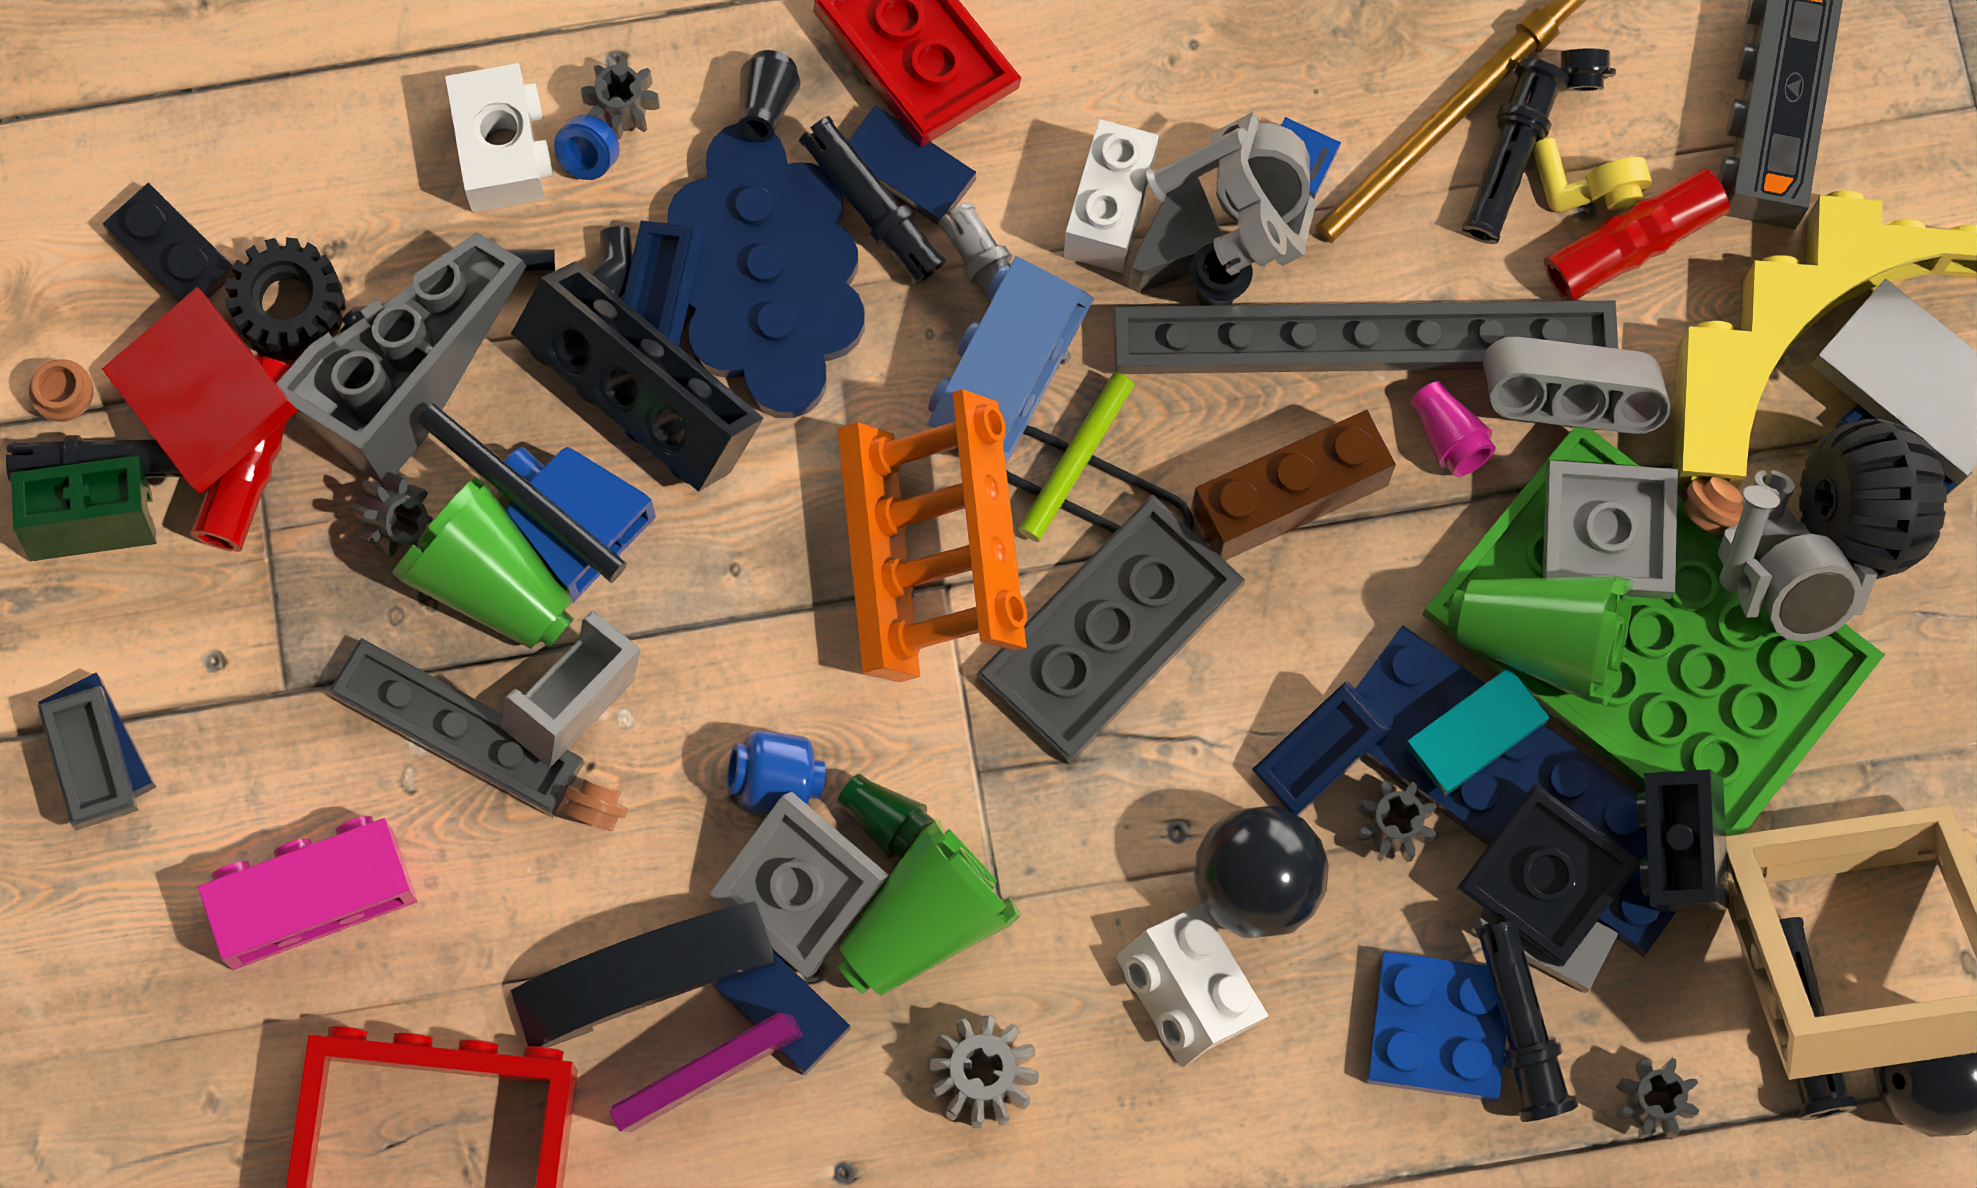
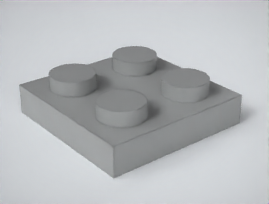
(1612, 524)
(804, 883)

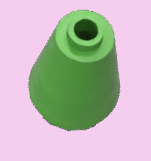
(487, 570)
(1549, 628)
(924, 914)

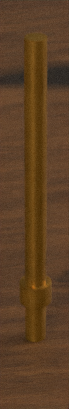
(1532, 34)

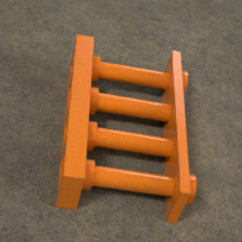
(878, 541)

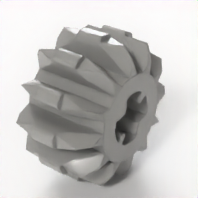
(972, 1091)

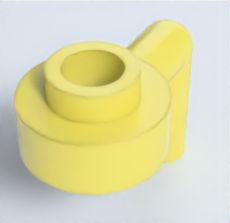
(1614, 183)

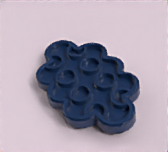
(769, 272)

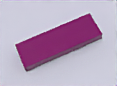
(705, 1072)

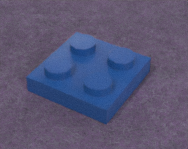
(1436, 1028)

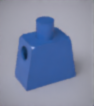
(593, 498)

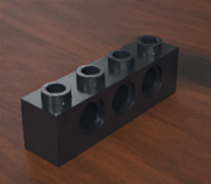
(636, 376)

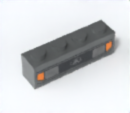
(1780, 109)

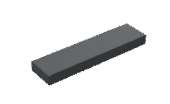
(450, 726)

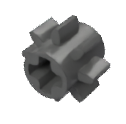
(625, 83)
(390, 513)
(1403, 805)
(1659, 1081)

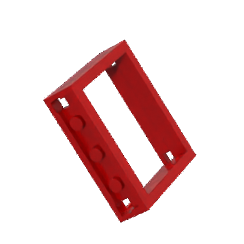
(417, 1053)

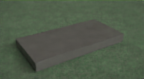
(1111, 629)

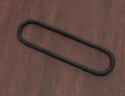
(1107, 467)

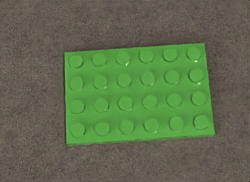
(1695, 672)

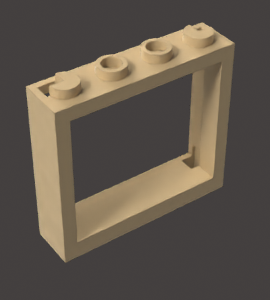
(1864, 1037)

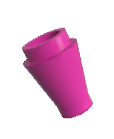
(1455, 433)

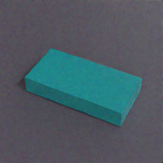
(1476, 731)

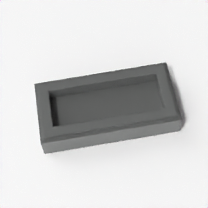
(88, 758)

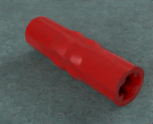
(1637, 235)
(234, 497)

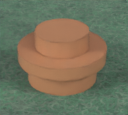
(61, 390)
(1714, 504)
(595, 804)

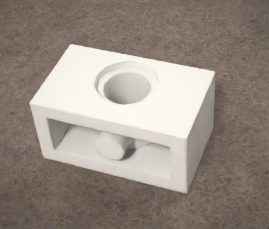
(491, 102)
(1110, 196)

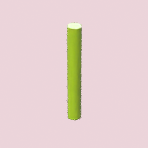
(1076, 456)

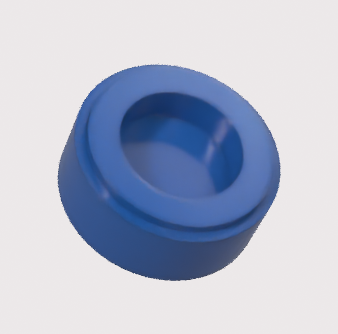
(586, 147)

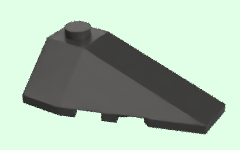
(385, 370)

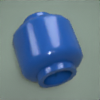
(771, 767)

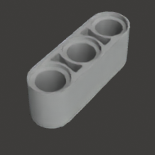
(1612, 389)

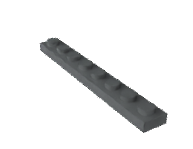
(1344, 335)

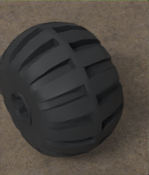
(1875, 494)

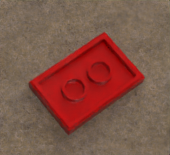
(921, 59)
(199, 390)

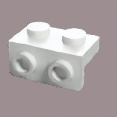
(1190, 985)

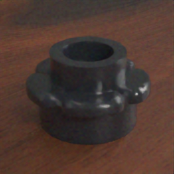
(1586, 68)

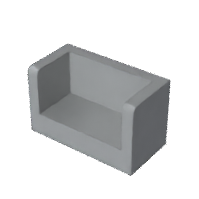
(572, 691)

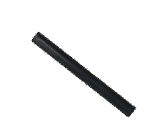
(522, 493)

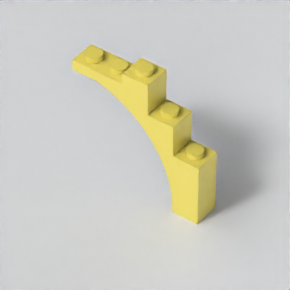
(1727, 369)

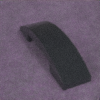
(642, 973)

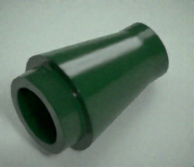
(884, 814)

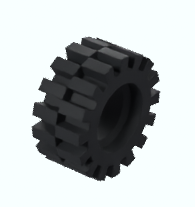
(273, 265)

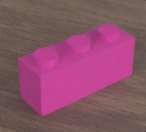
(306, 891)

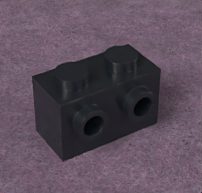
(1684, 841)

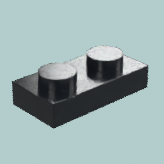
(168, 245)

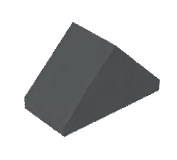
(1176, 234)

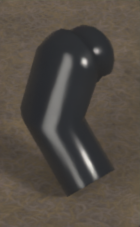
(616, 258)

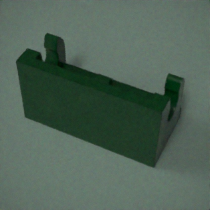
(82, 508)

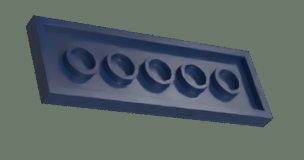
(1417, 685)

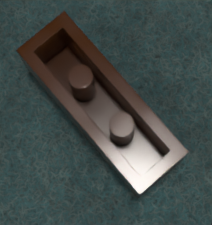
(1293, 485)

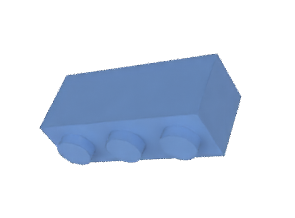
(1014, 346)

